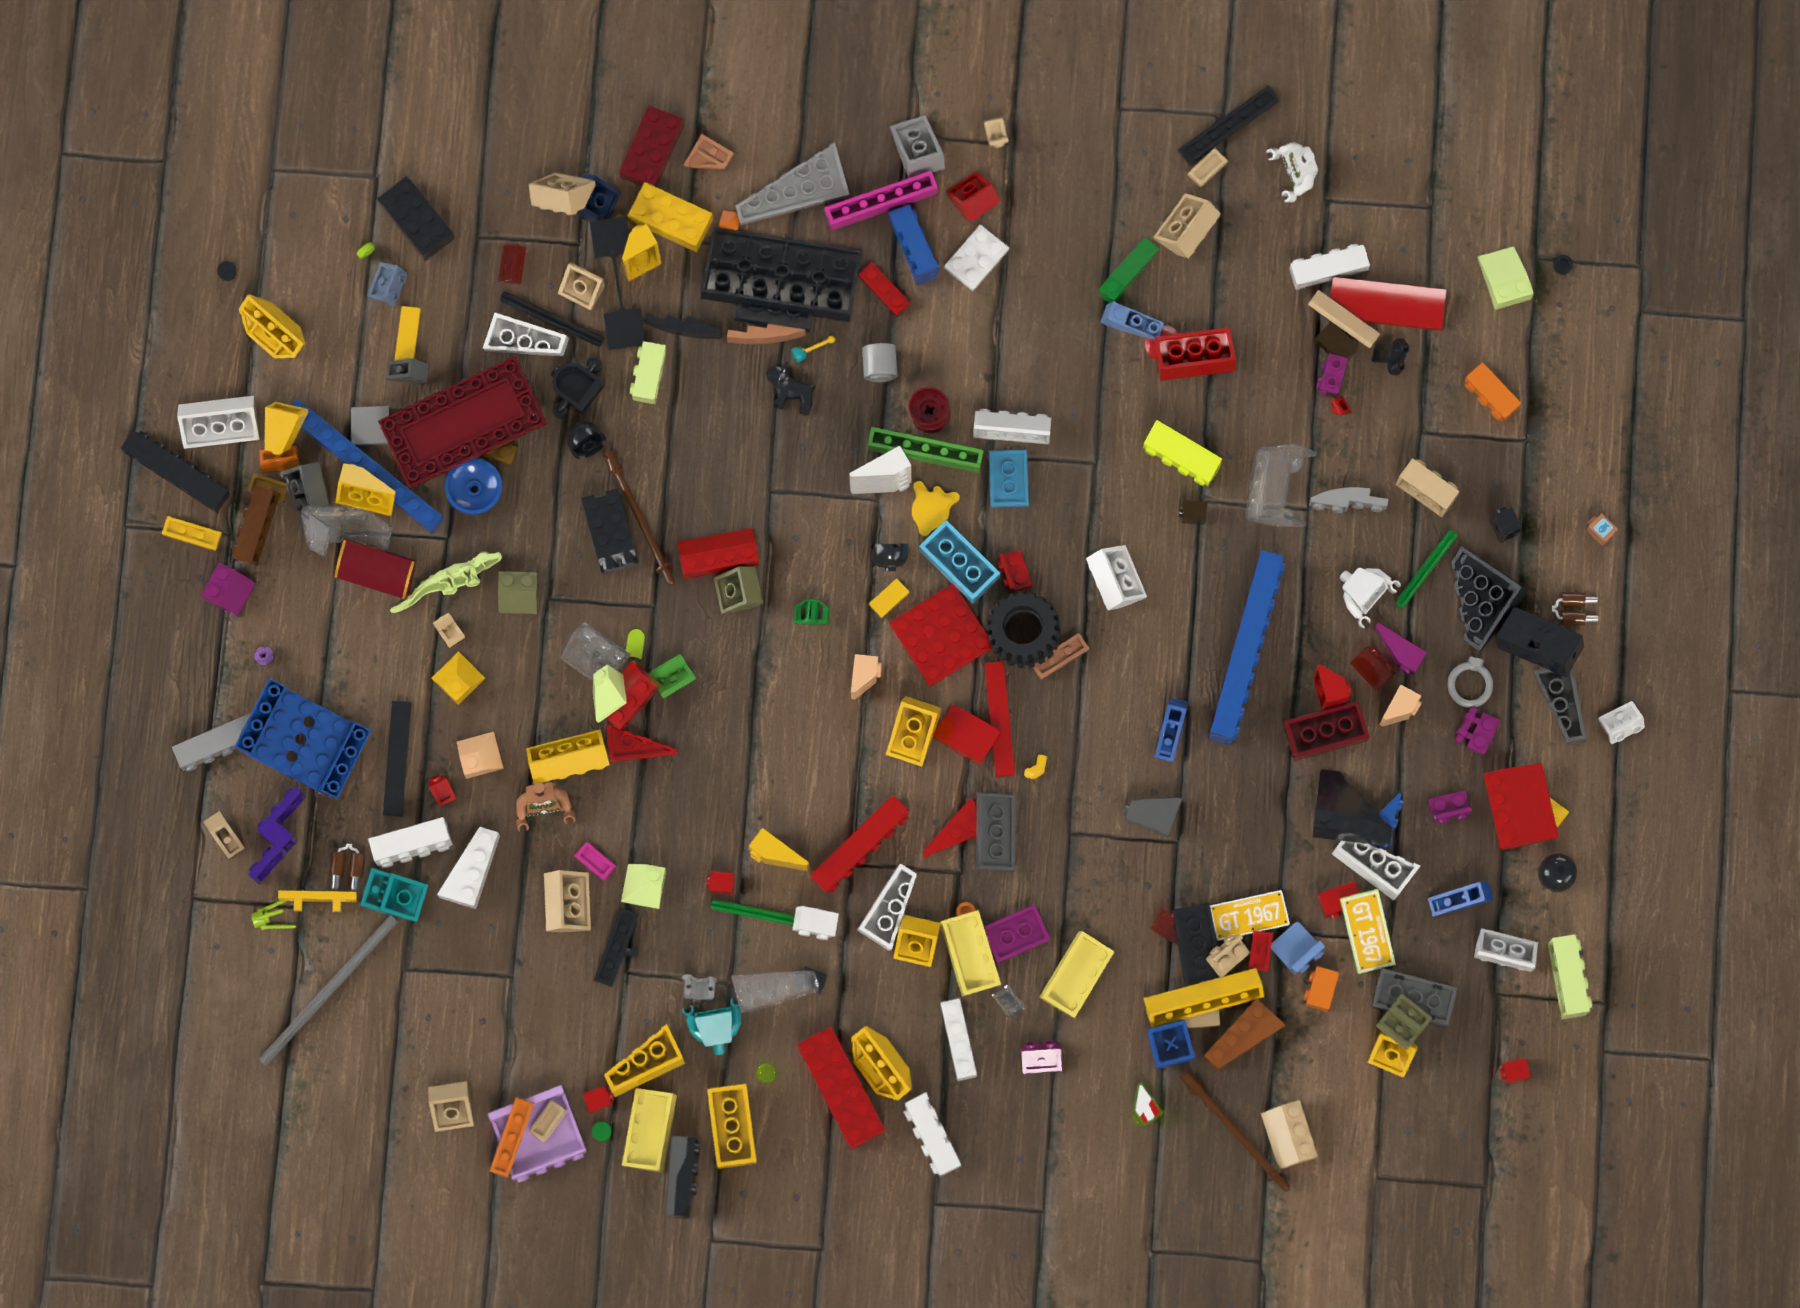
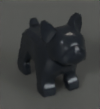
(789, 389)

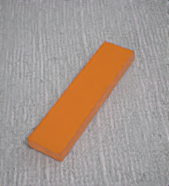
(511, 1137)

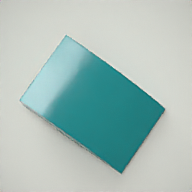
(393, 895)

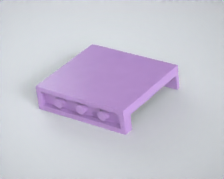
(533, 1154)

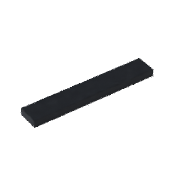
(1228, 125)
(397, 759)

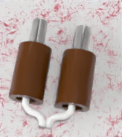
(1575, 618)
(355, 868)

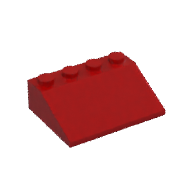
(1521, 806)

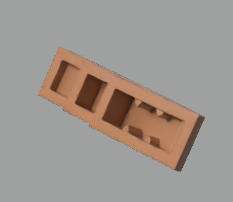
(767, 335)

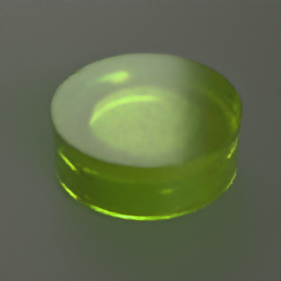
(765, 1073)

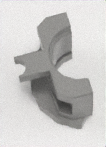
(699, 988)

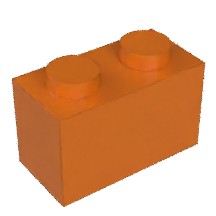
(1322, 988)

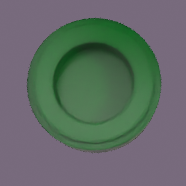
(601, 1131)

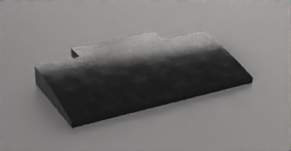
(780, 278)

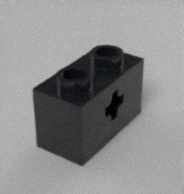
(1505, 524)

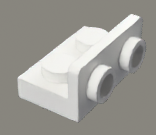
(1622, 722)

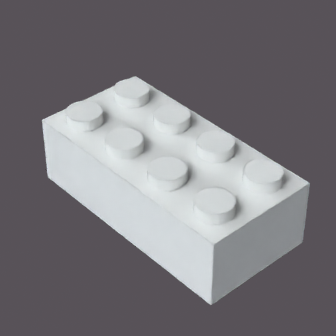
(410, 842)

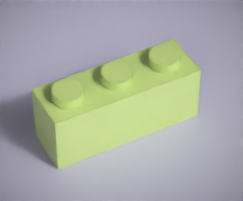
(648, 372)

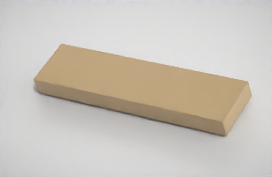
(1344, 319)

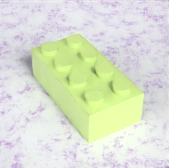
(1568, 976)

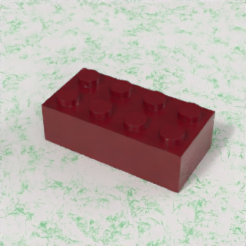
(651, 147)
(1326, 731)

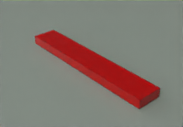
(999, 718)

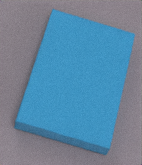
(1008, 478)

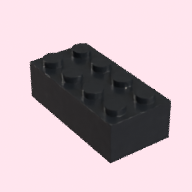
(416, 218)

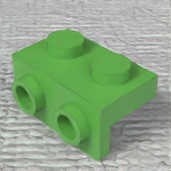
(672, 675)

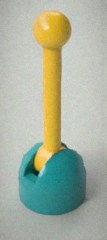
(799, 353)

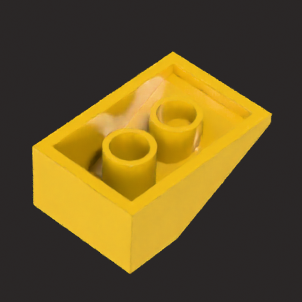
(364, 491)
(913, 731)
(774, 852)

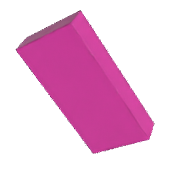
(595, 861)

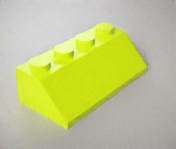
(1182, 453)

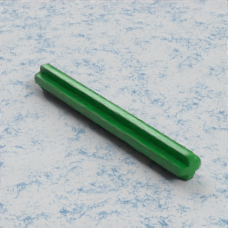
(1426, 568)
(754, 912)

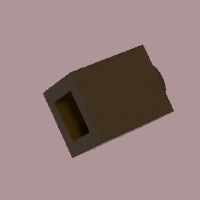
(1193, 512)

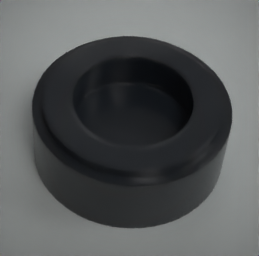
(1562, 264)
(227, 271)

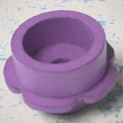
(263, 660)

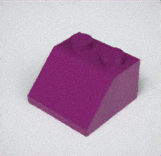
(228, 589)

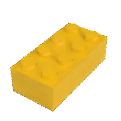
(670, 217)
(567, 757)
(732, 1126)

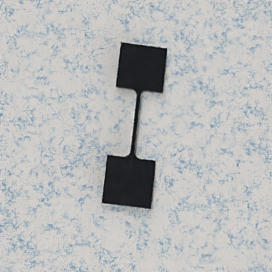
(623, 326)

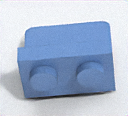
(1297, 948)

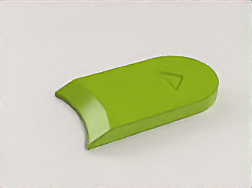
(635, 643)

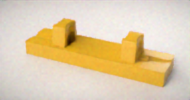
(317, 896)

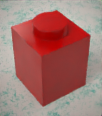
(720, 882)
(1514, 1071)
(598, 1099)

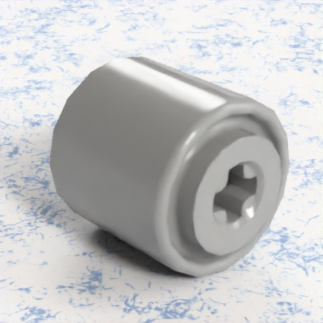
(879, 362)

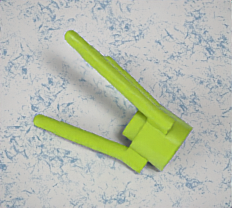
(262, 917)

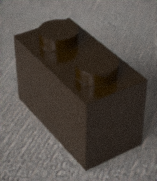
(1336, 342)

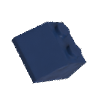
(601, 201)

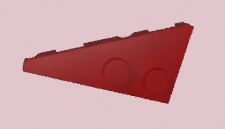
(627, 746)
(958, 830)

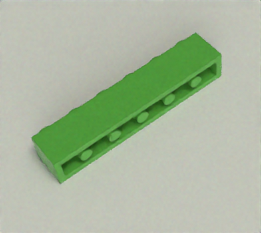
(926, 450)

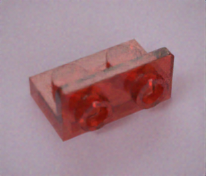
(1373, 667)

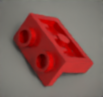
(1014, 570)

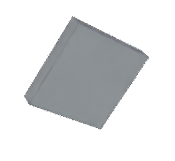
(365, 425)

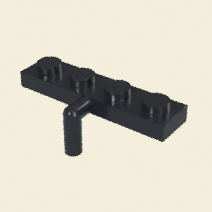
(617, 947)

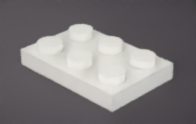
(976, 258)

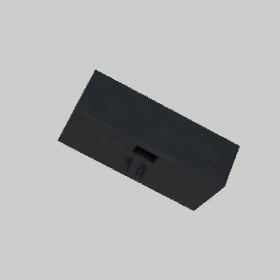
(1540, 641)

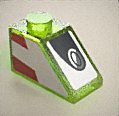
(1145, 1107)

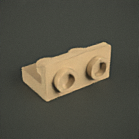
(1228, 954)

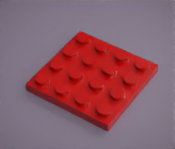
(941, 635)

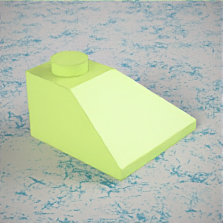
(608, 692)
(644, 885)

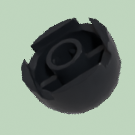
(585, 439)
(889, 555)
(1557, 872)

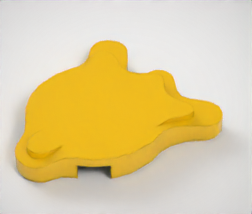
(931, 508)

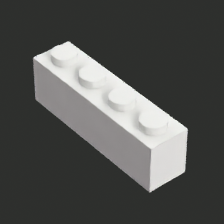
(1324, 267)
(958, 1039)

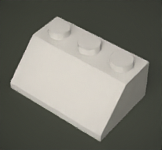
(1116, 577)
(1506, 950)

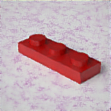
(884, 289)

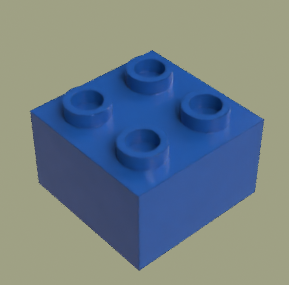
(1170, 1045)

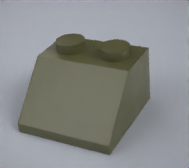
(738, 590)
(518, 592)

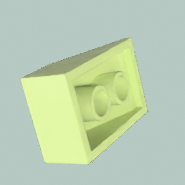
(1505, 277)

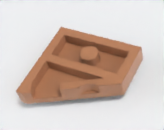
(708, 155)

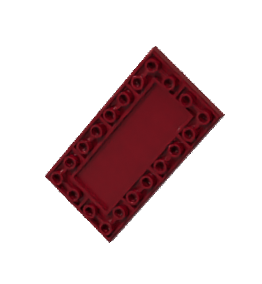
(462, 422)

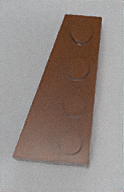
(1248, 1031)

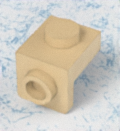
(996, 132)
(448, 630)

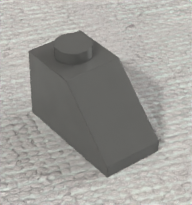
(408, 371)

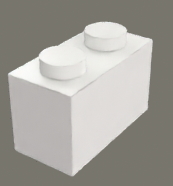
(815, 922)

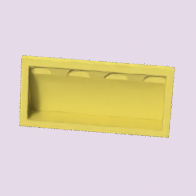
(970, 953)
(1076, 974)
(649, 1130)

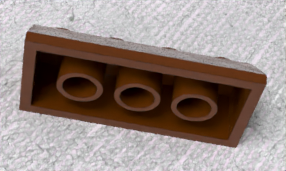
(256, 525)

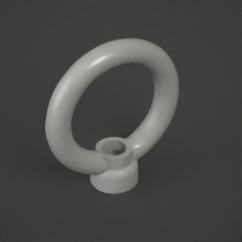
(1473, 664)

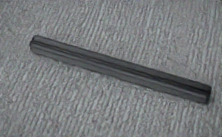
(552, 319)

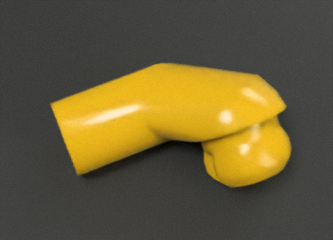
(1037, 770)

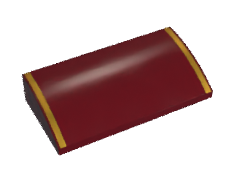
(375, 568)

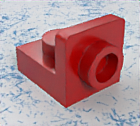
(441, 790)

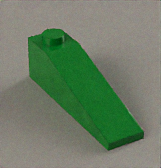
(1127, 271)

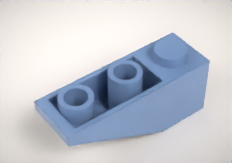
(1131, 321)

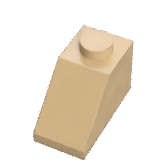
(223, 834)

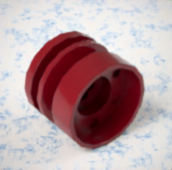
(932, 399)

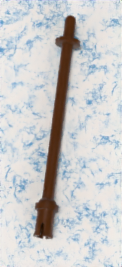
(615, 468)
(1197, 1088)

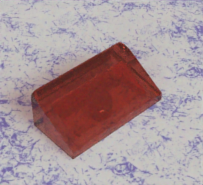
(512, 264)
(1164, 926)

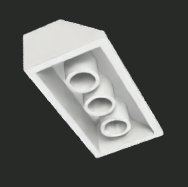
(218, 422)
(1012, 427)

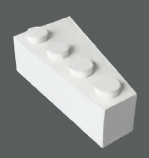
(519, 337)
(1377, 866)
(469, 874)
(887, 911)
(932, 1135)

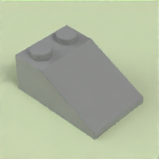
(917, 146)

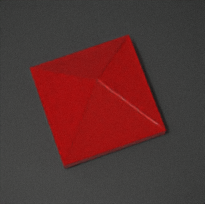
(1340, 406)

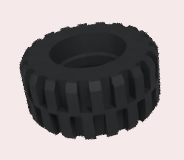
(1023, 606)

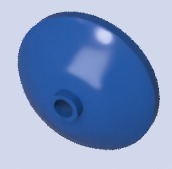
(473, 474)

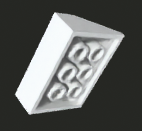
(883, 474)

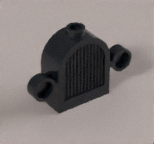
(576, 386)

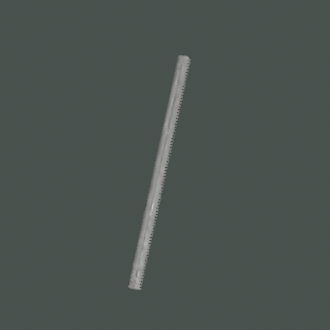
(328, 990)

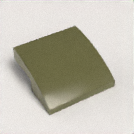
(1404, 1022)

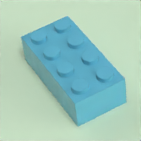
(959, 561)

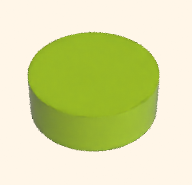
(365, 250)

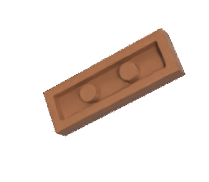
(1063, 655)

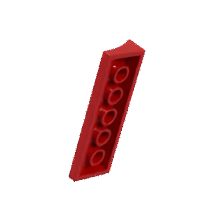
(1390, 303)

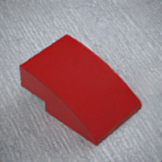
(966, 734)

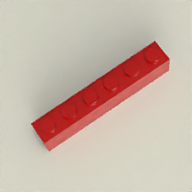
(860, 844)

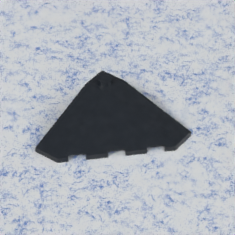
(1485, 597)
(1345, 815)

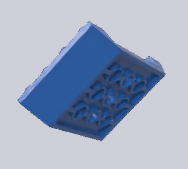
(329, 744)

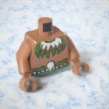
(541, 800)

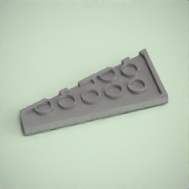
(805, 186)

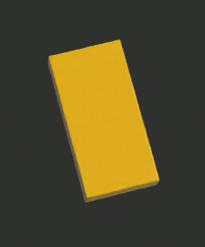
(889, 598)

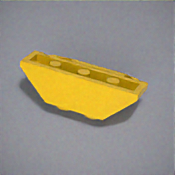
(271, 328)
(880, 1064)

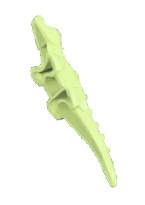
(451, 578)

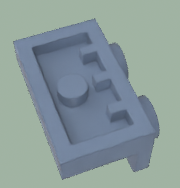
(387, 284)

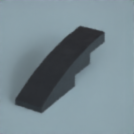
(690, 328)

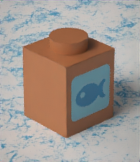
(1601, 529)

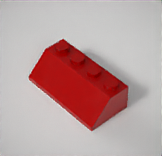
(1195, 354)
(718, 553)

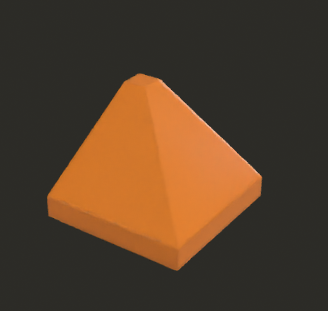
(729, 220)

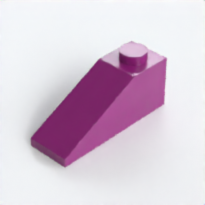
(1403, 652)

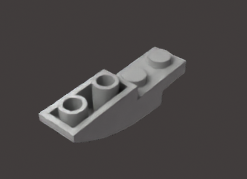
(1341, 498)

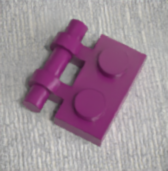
(1482, 734)

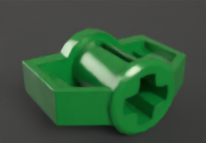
(811, 613)

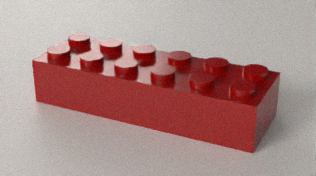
(841, 1088)

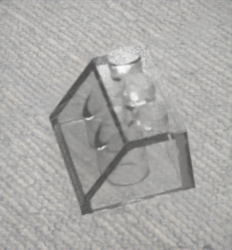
(591, 651)

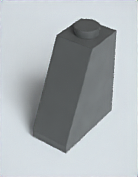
(1153, 814)

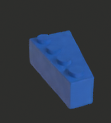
(913, 244)

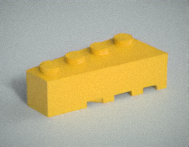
(646, 1062)

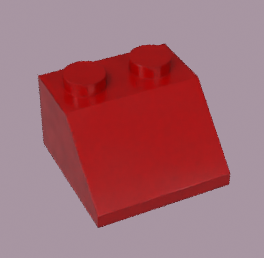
(973, 196)

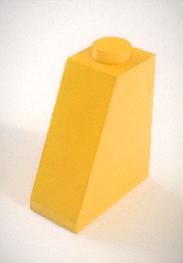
(282, 426)

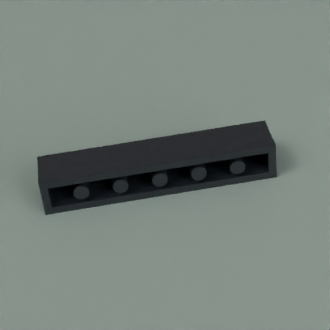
(175, 471)

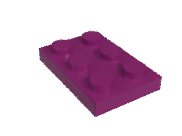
(1016, 934)

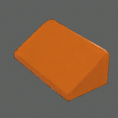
(271, 462)

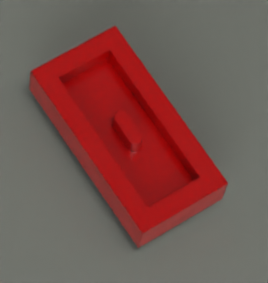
(1260, 950)

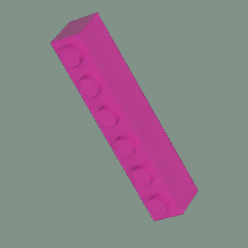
(881, 200)

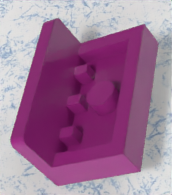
(1333, 374)

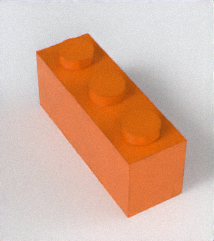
(1492, 392)

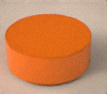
(965, 908)

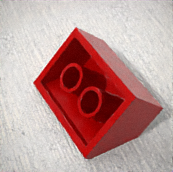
(1330, 688)
(639, 689)

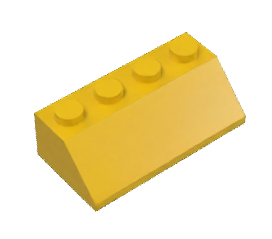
(640, 252)

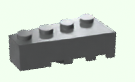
(306, 486)
(1564, 703)

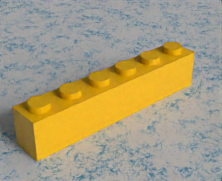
(1204, 997)

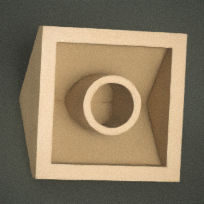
(581, 286)

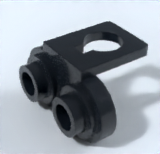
(1395, 355)

